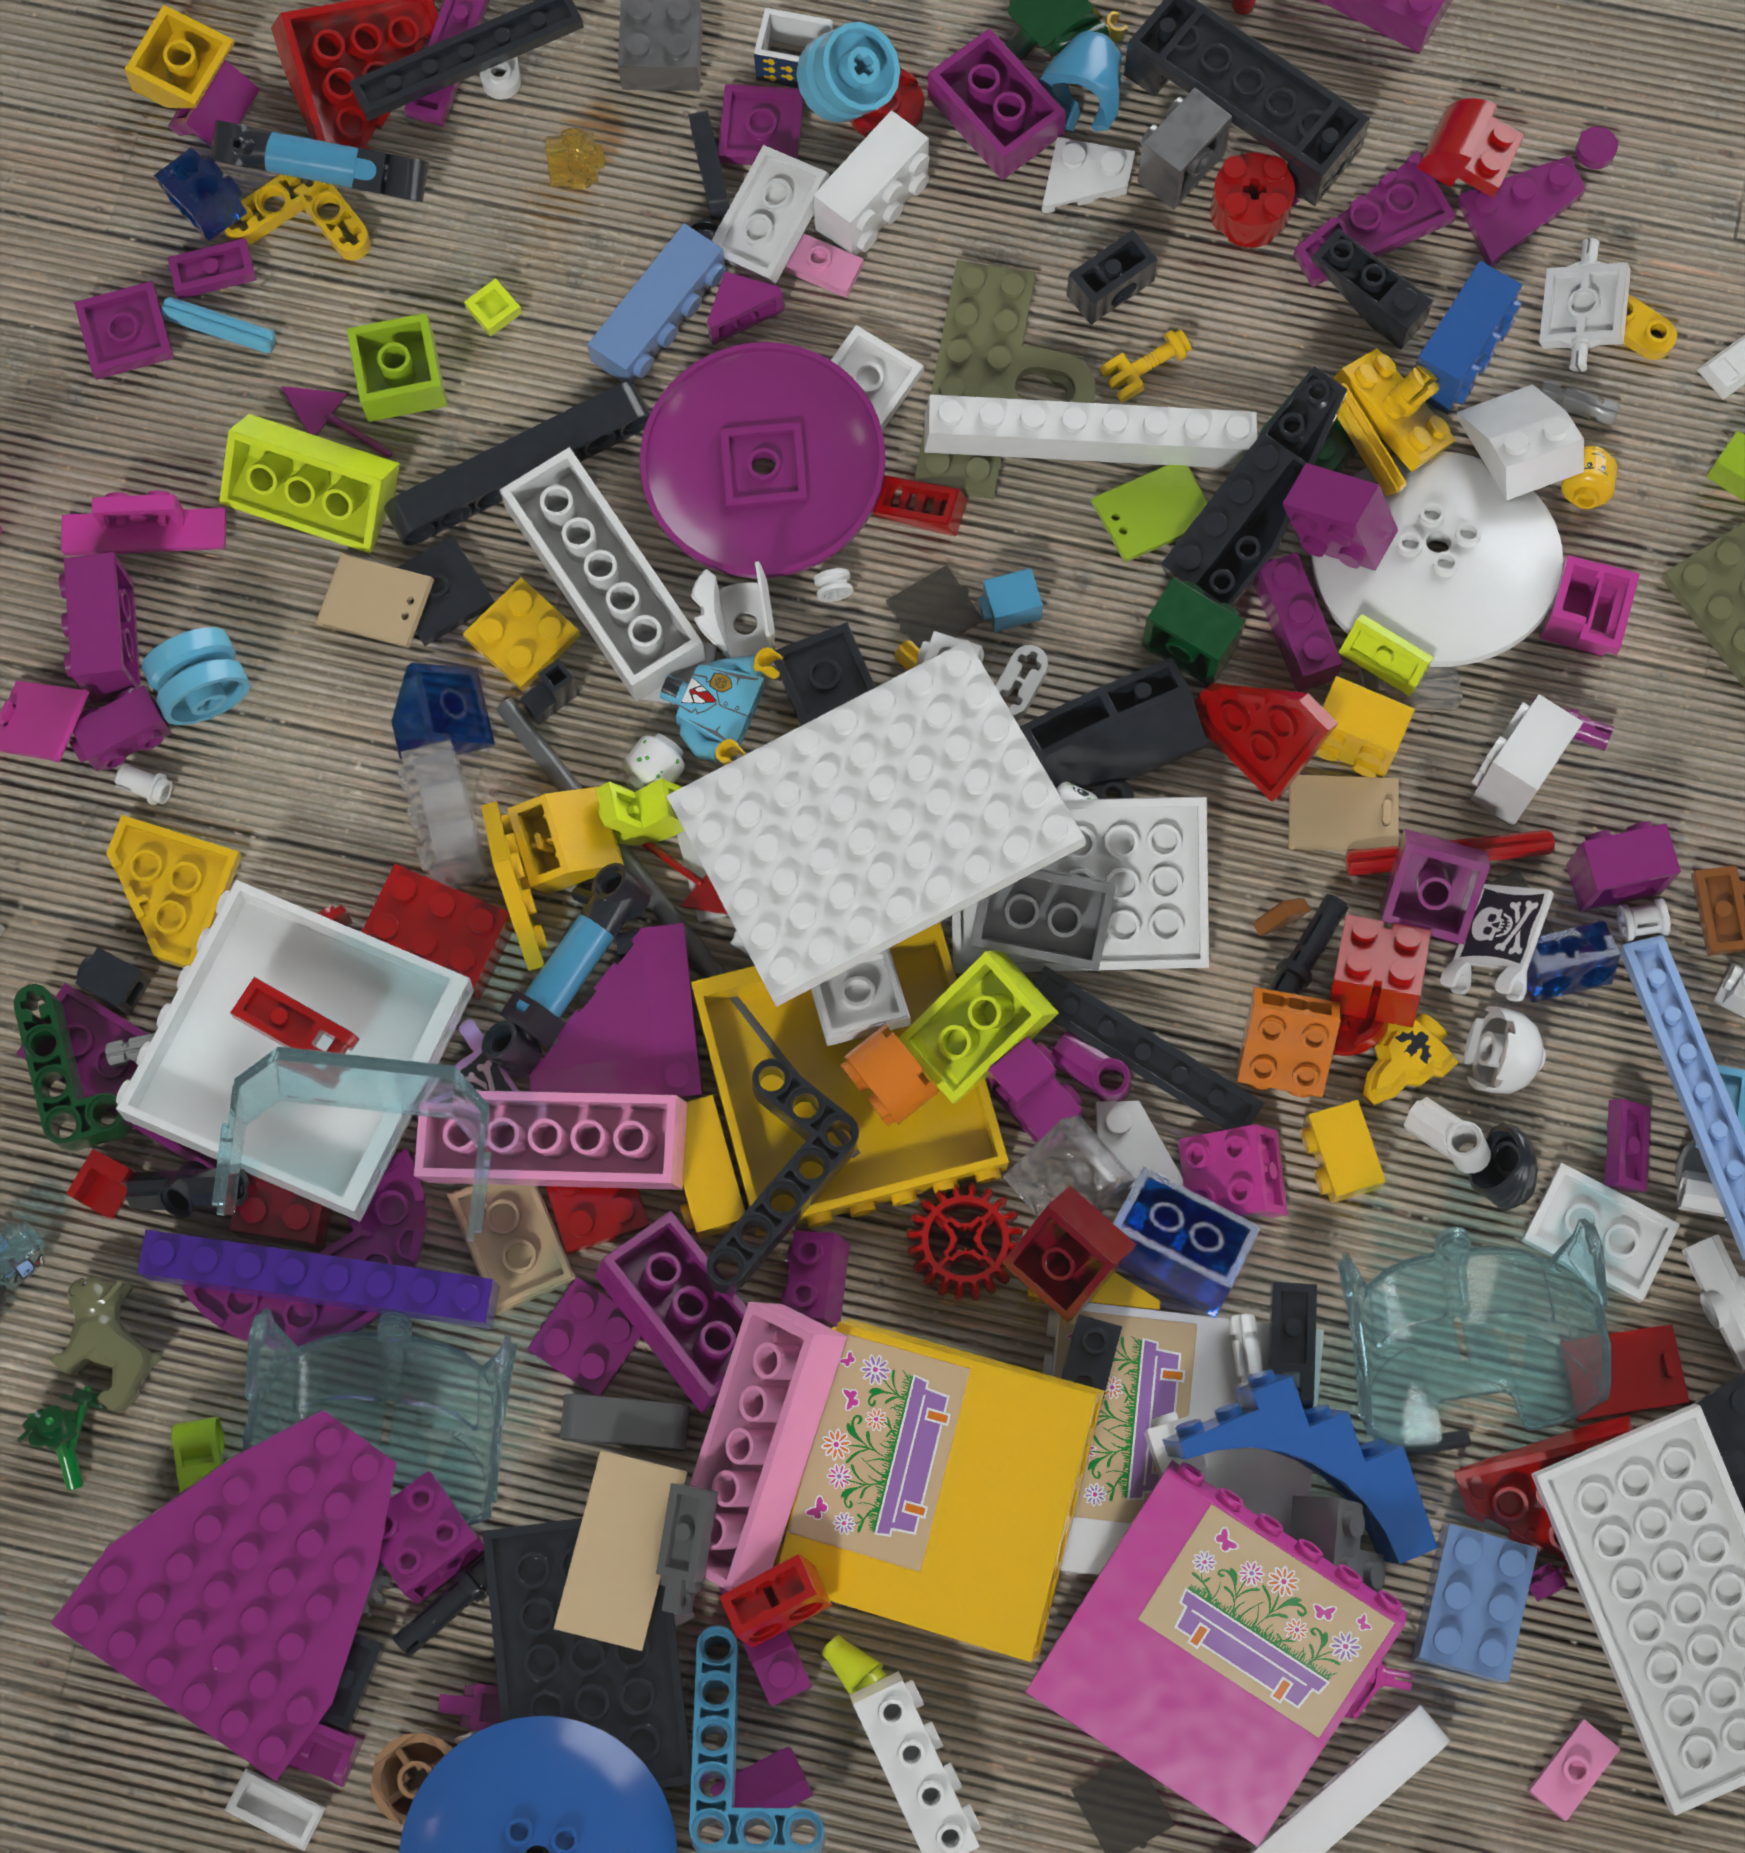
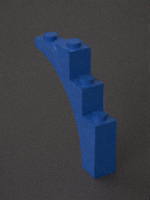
(1326, 1443)

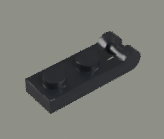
(1294, 1335)

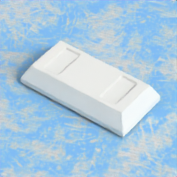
(1726, 370)
(275, 1809)

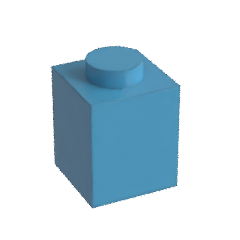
(1010, 600)

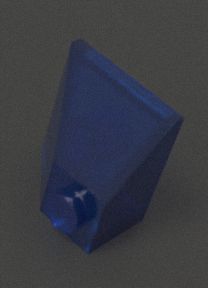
(440, 706)

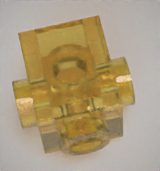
(574, 158)

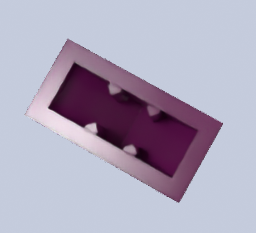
(741, 305)

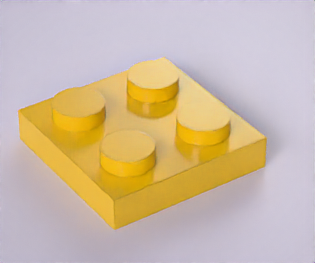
(521, 634)

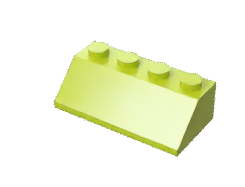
(307, 482)

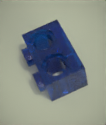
(201, 193)
(1572, 961)

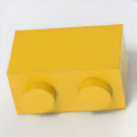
(1342, 1152)

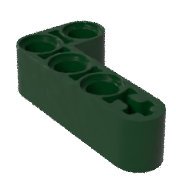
(61, 1065)

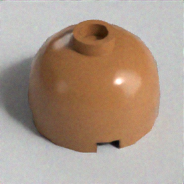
(401, 1771)

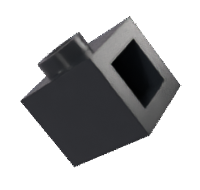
(112, 980)

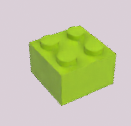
(396, 367)

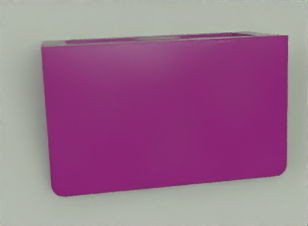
(224, 100)
(770, 1783)

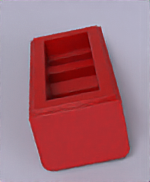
(946, 524)

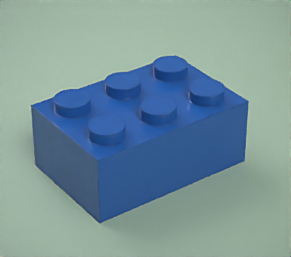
(1469, 334)

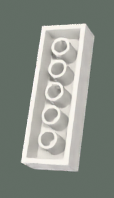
(603, 574)

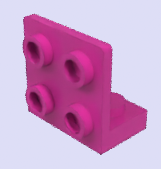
(1236, 1170)

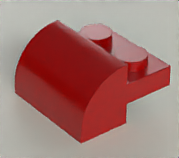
(1471, 146)

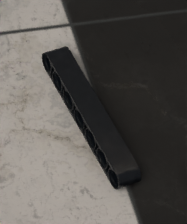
(477, 481)

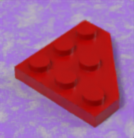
(1264, 731)

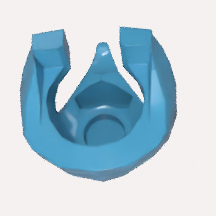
(1093, 63)

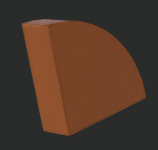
(1281, 915)

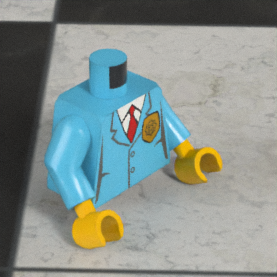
(720, 703)

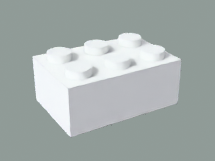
(872, 185)
(1523, 758)

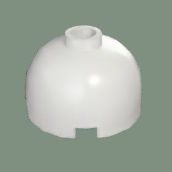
(1503, 1051)

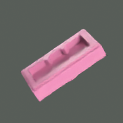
(824, 265)
(1573, 1769)

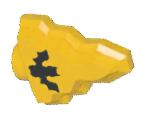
(1407, 1059)

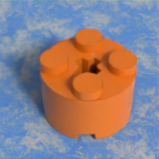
(890, 1074)

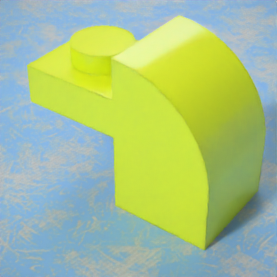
(640, 814)

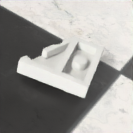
(1085, 173)
(1133, 1139)

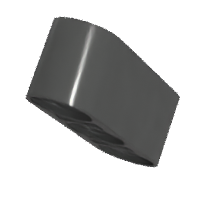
(624, 1422)

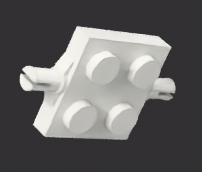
(1585, 305)

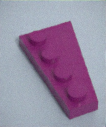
(1387, 217)

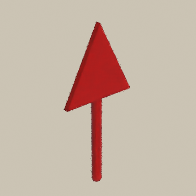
(703, 895)

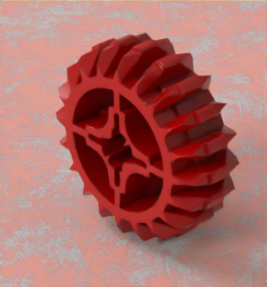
(950, 1227)

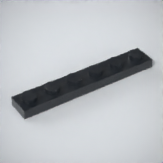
(464, 55)
(1147, 1053)

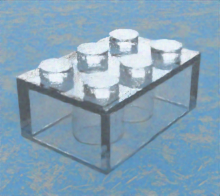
(443, 816)

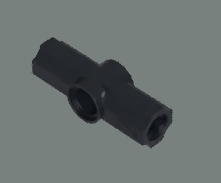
(178, 1190)

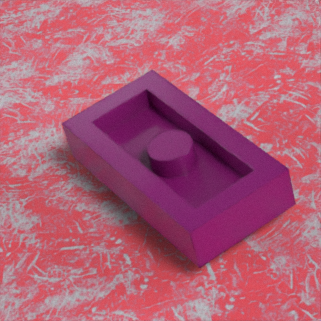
(211, 268)
(1627, 1146)

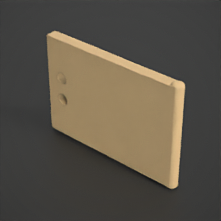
(375, 600)
(1343, 812)

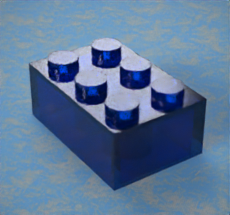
(1183, 1241)

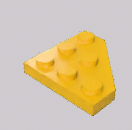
(171, 884)
(514, 884)

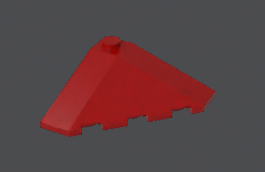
(340, 42)
(1506, 1490)

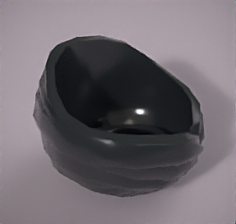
(1512, 1168)

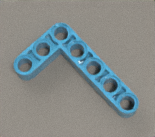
(722, 1765)

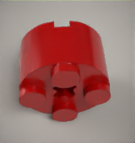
(1252, 199)

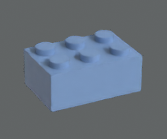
(1474, 1603)

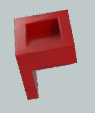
(101, 1184)

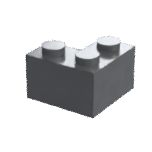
(1336, 1530)

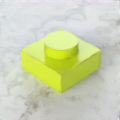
(493, 307)

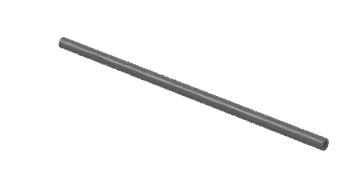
(659, 902)

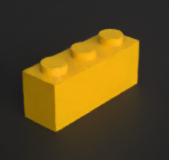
(708, 1173)

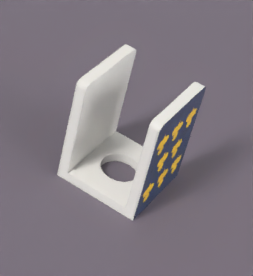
(787, 29)

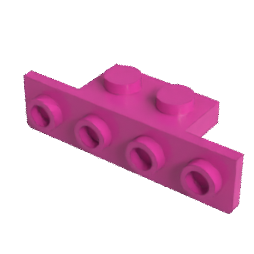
(142, 525)

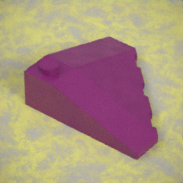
(634, 1029)

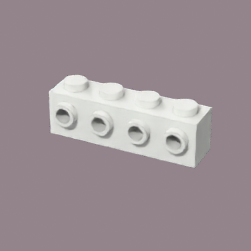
(913, 1767)

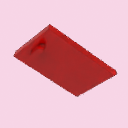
(1641, 1371)

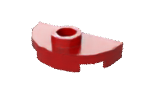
(1358, 1033)

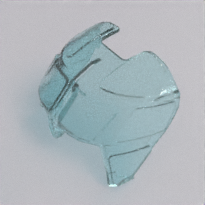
(1525, 1322)
(444, 1401)

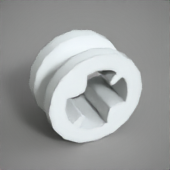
(833, 585)

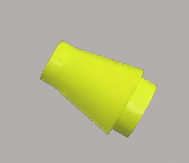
(852, 1665)

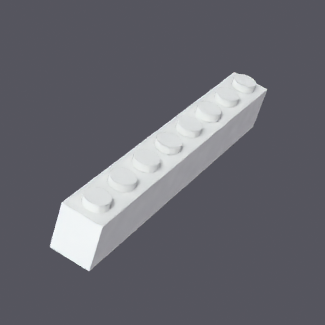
(1087, 431)

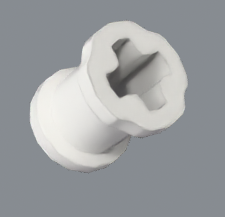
(1643, 920)

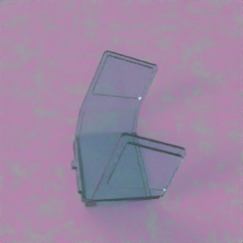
(355, 1084)

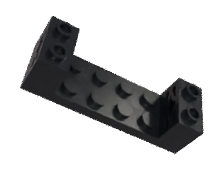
(1254, 85)

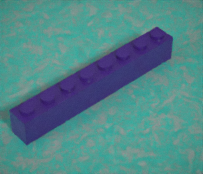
(318, 1279)

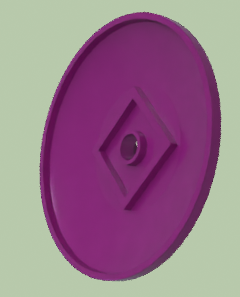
(751, 407)

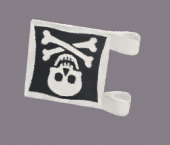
(1502, 938)

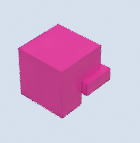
(1590, 606)

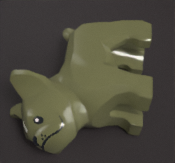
(104, 1340)

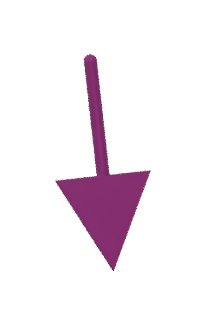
(318, 408)

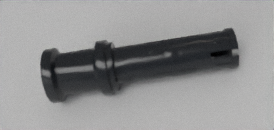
(1296, 969)
(469, 1587)

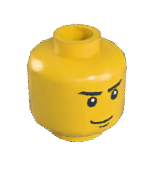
(1596, 483)

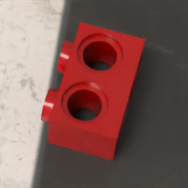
(775, 1600)

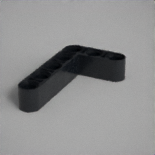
(789, 1179)

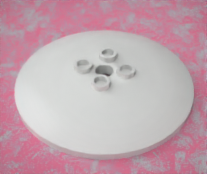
(1459, 601)

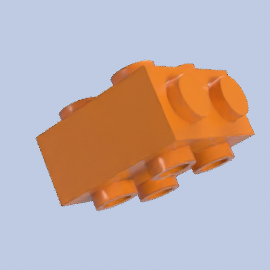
(1288, 1042)

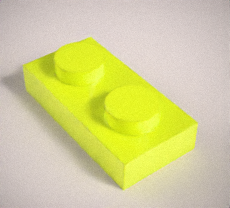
(1386, 655)

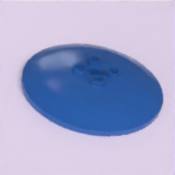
(541, 1786)

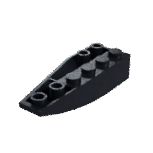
(1247, 513)
(1119, 729)

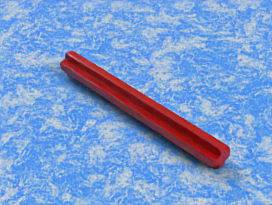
(1497, 847)

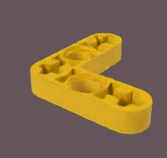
(306, 199)

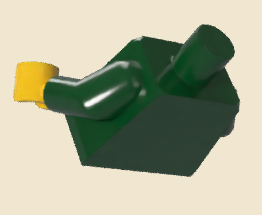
(1056, 23)

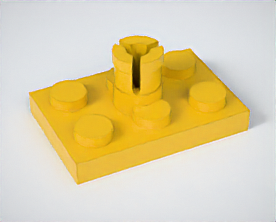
(1398, 406)

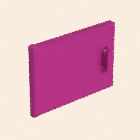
(40, 719)

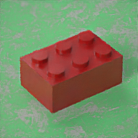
(440, 925)

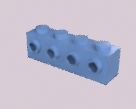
(657, 305)

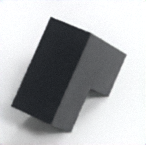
(552, 693)

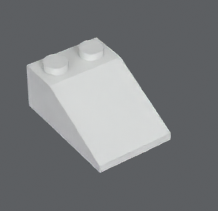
(1524, 440)

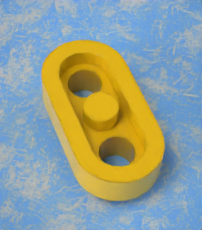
(1639, 327)

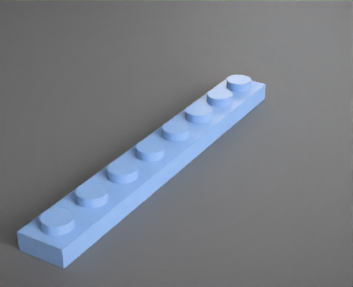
(1692, 1073)

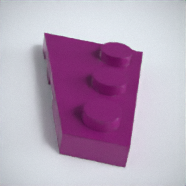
(1520, 206)

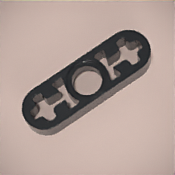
(709, 164)

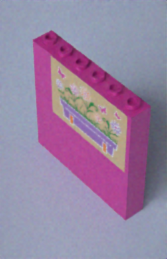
(1217, 1651)

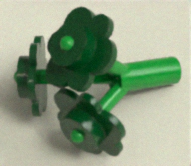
(55, 1426)

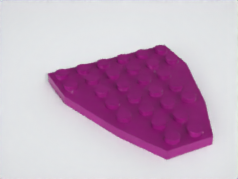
(246, 1588)

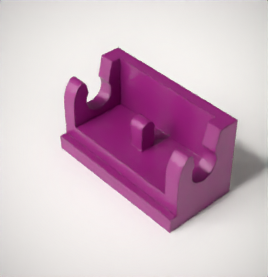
(328, 1753)

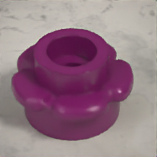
(1547, 1582)

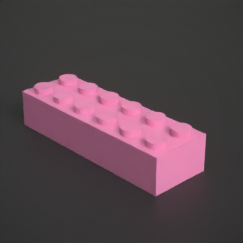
(563, 1141)
(763, 1435)

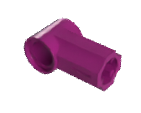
(1089, 1065)

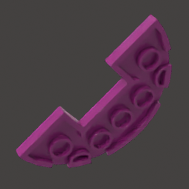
(388, 1234)

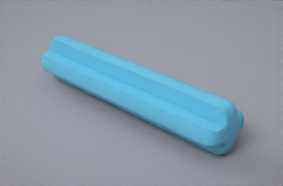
(218, 324)

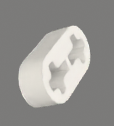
(1029, 687)

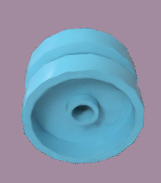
(848, 72)
(195, 676)

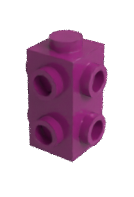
(119, 729)
(817, 1276)

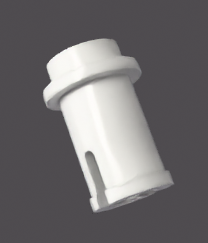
(153, 787)

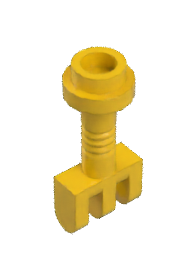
(1175, 346)

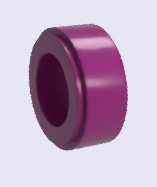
(1596, 147)

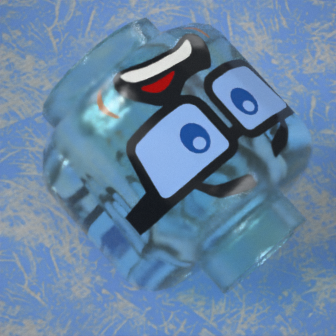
(19, 1252)

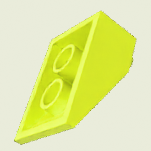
(976, 1024)

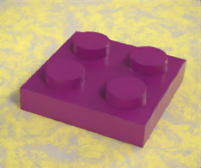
(758, 118)
(124, 330)
(586, 1338)

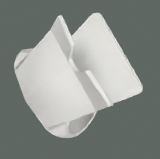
(724, 605)

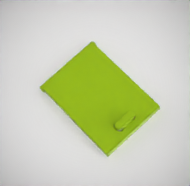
(1150, 510)

